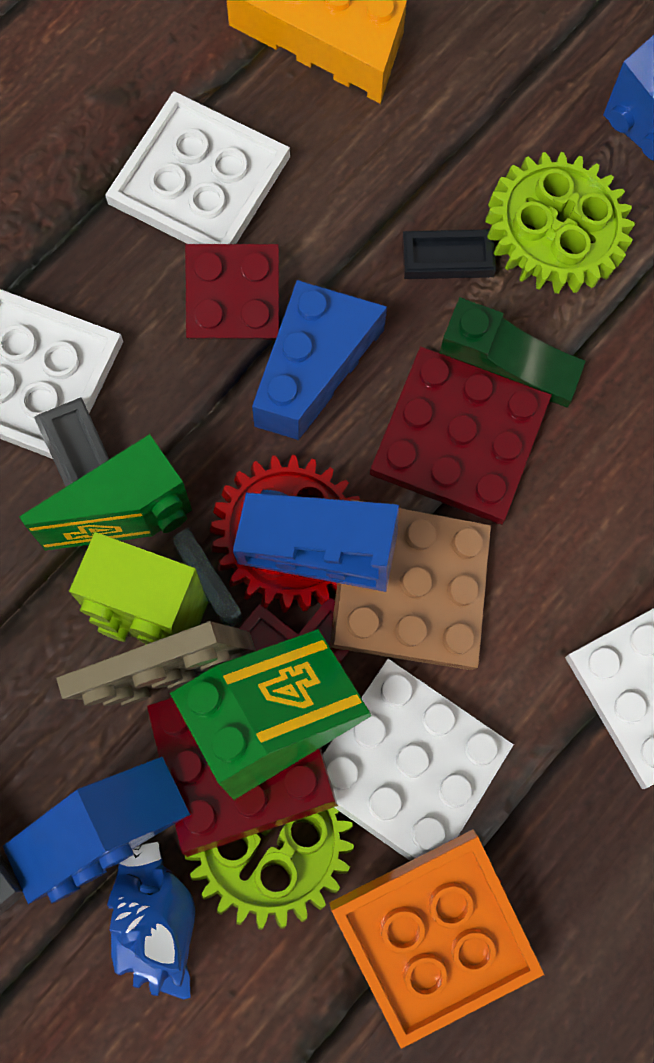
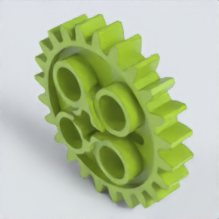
(559, 222)
(307, 870)

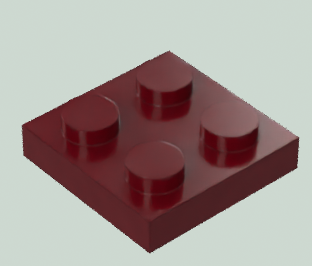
(232, 291)

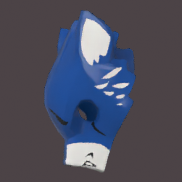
(152, 930)

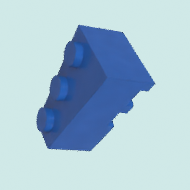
(632, 99)
(312, 355)
(318, 538)
(94, 830)

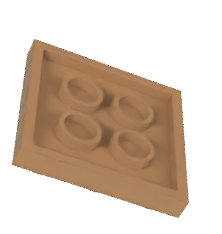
(430, 598)

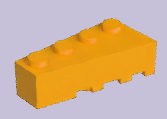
(341, 36)

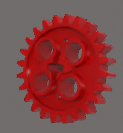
(292, 482)

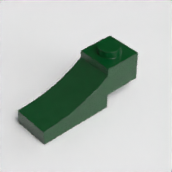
(495, 345)

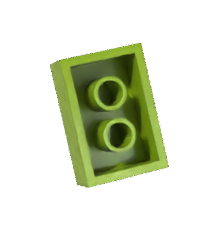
(136, 592)

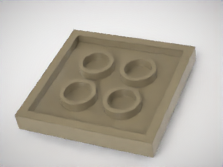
(156, 665)

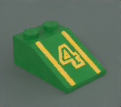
(121, 499)
(269, 710)

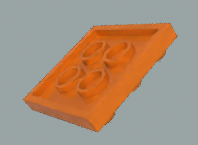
(436, 938)

